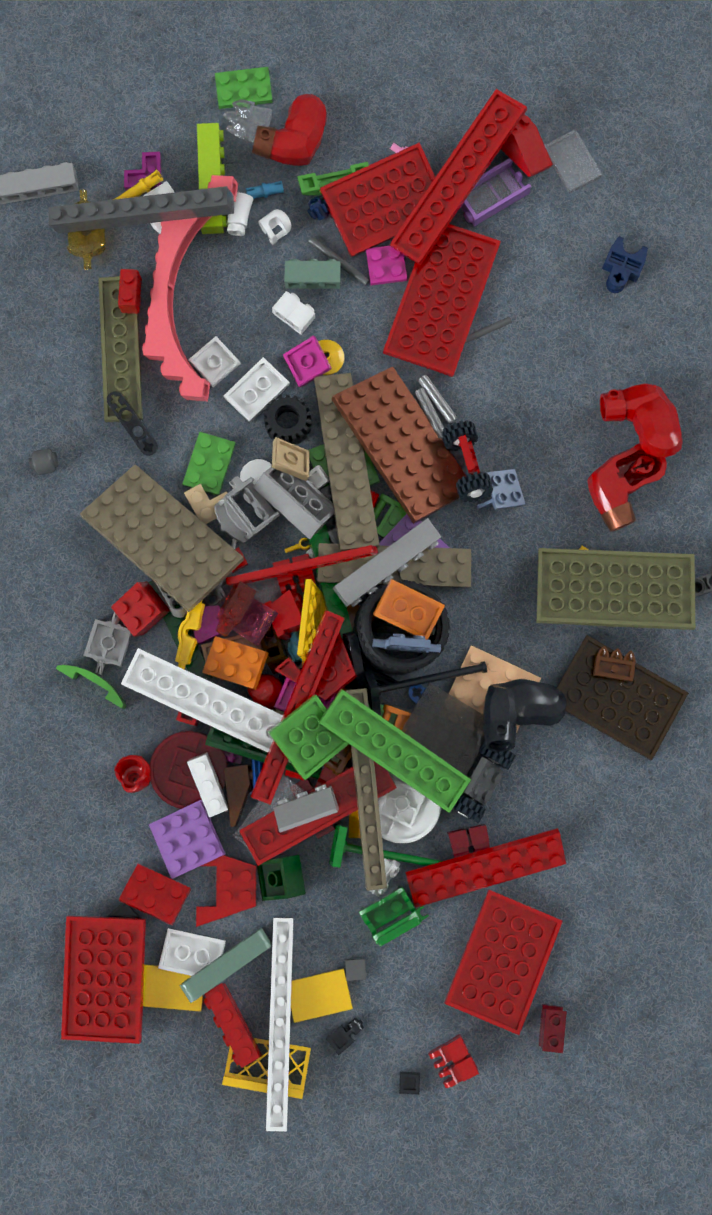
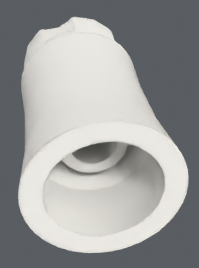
(238, 221)

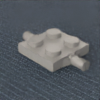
(107, 643)

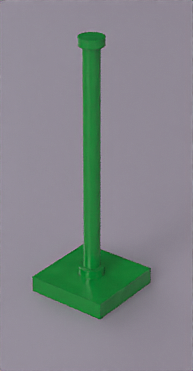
(340, 846)

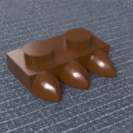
(614, 666)

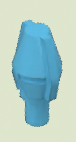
(293, 647)

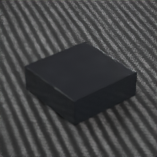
(409, 1083)

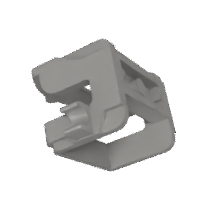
(233, 519)

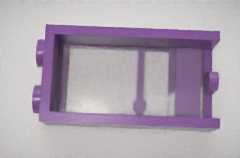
(494, 192)

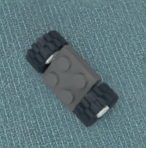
(483, 782)

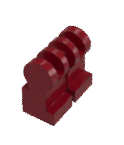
(476, 837)

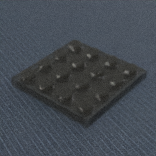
(446, 728)

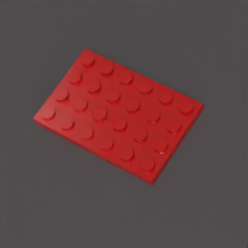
(378, 198)
(503, 962)
(103, 979)

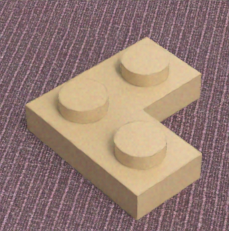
(201, 504)

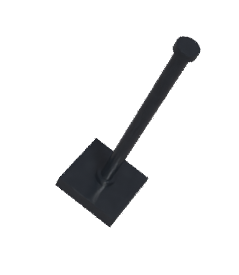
(375, 689)

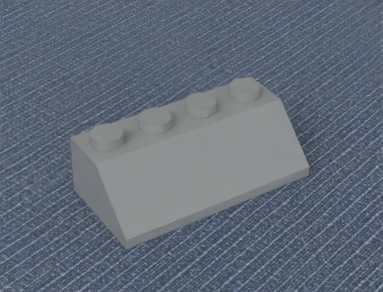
(296, 500)

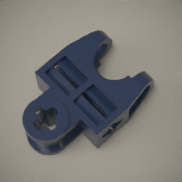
(623, 265)

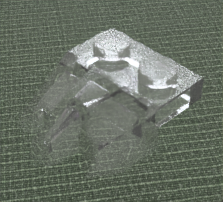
(246, 119)

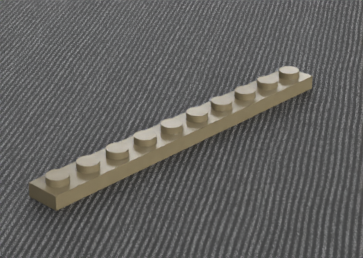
(368, 812)

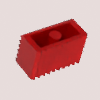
(129, 291)

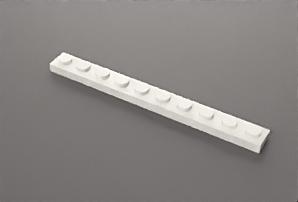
(279, 1025)

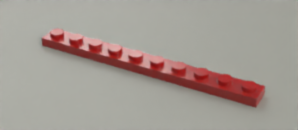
(303, 690)

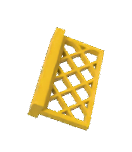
(312, 613)
(260, 1084)

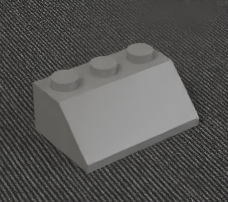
(305, 808)

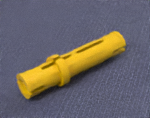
(144, 185)

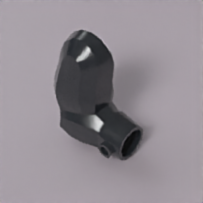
(519, 704)

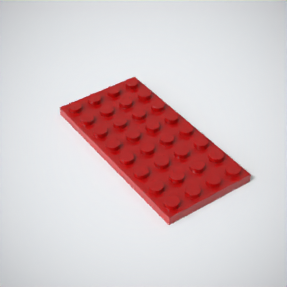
(442, 301)

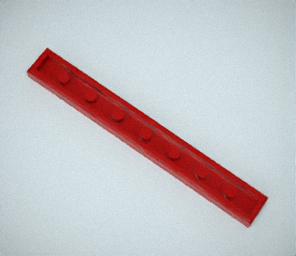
(303, 565)

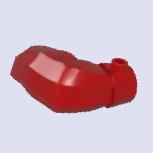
(651, 414)

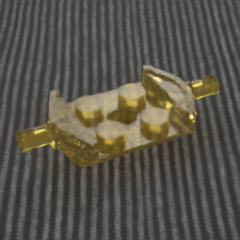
(88, 245)

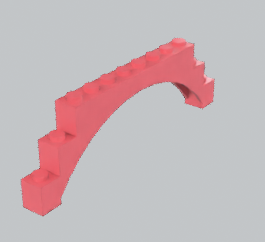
(160, 332)

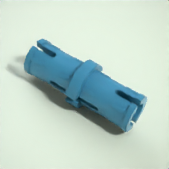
(265, 190)

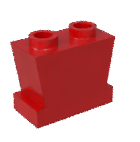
(289, 614)

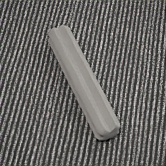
(437, 399)
(429, 411)

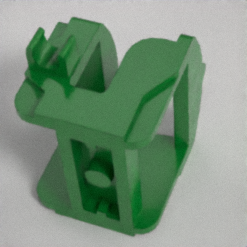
(387, 910)

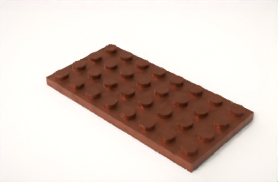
(401, 443)

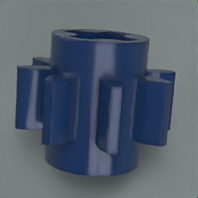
(318, 208)

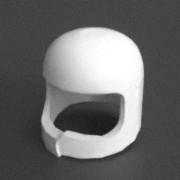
(271, 220)

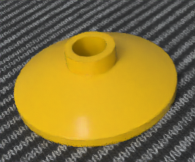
(336, 355)

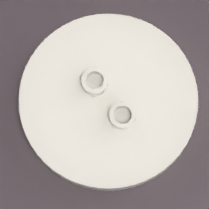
(406, 814)

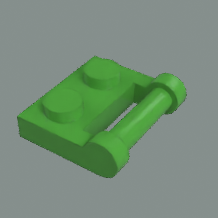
(391, 518)

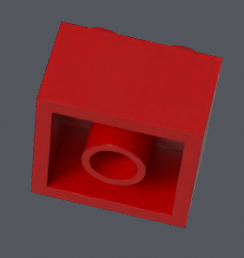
(140, 608)

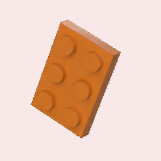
(408, 609)
(235, 662)

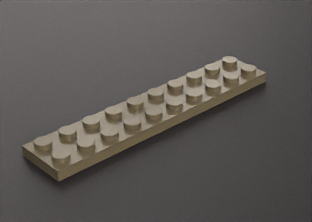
(345, 468)

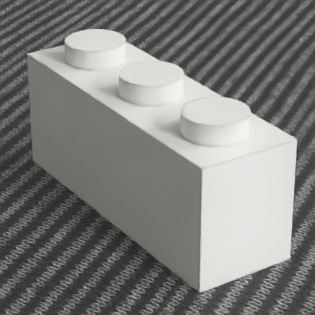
(208, 784)

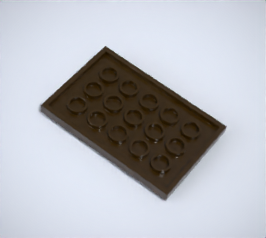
(626, 711)

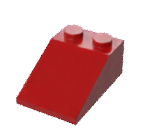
(527, 148)

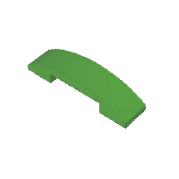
(311, 184)
(113, 695)

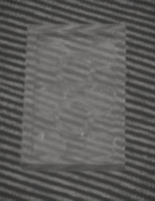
(572, 161)

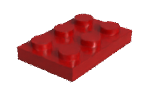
(155, 894)

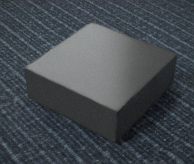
(355, 969)

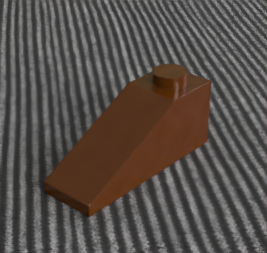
(238, 788)

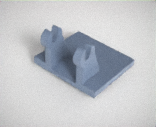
(505, 490)

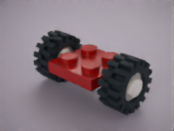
(476, 484)

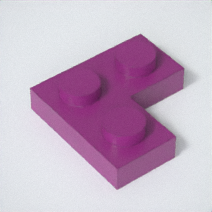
(150, 162)

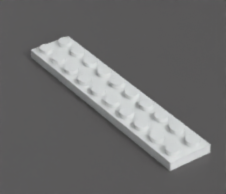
(201, 699)

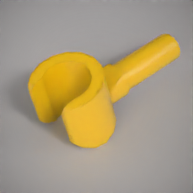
(297, 546)

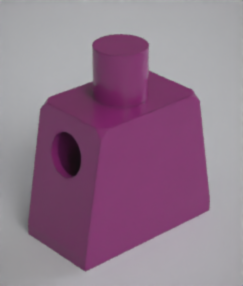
(208, 626)

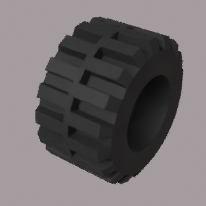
(284, 405)

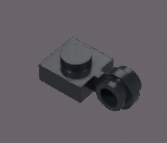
(341, 1038)

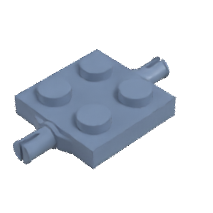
(400, 643)

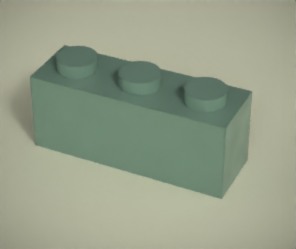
(312, 274)

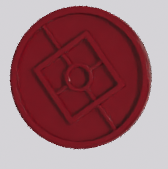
(170, 770)

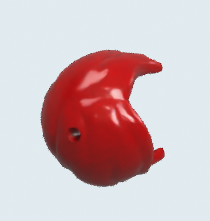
(266, 691)
(127, 768)

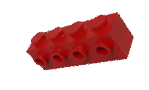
(233, 1025)

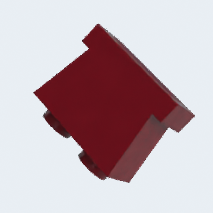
(552, 1028)

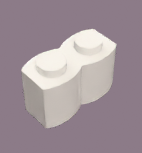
(294, 312)

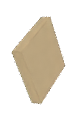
(290, 459)

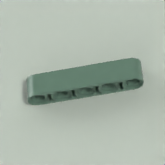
(225, 965)

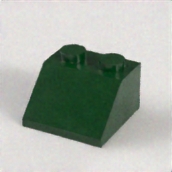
(281, 878)

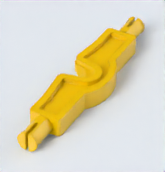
(186, 643)

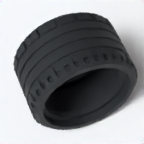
(376, 656)

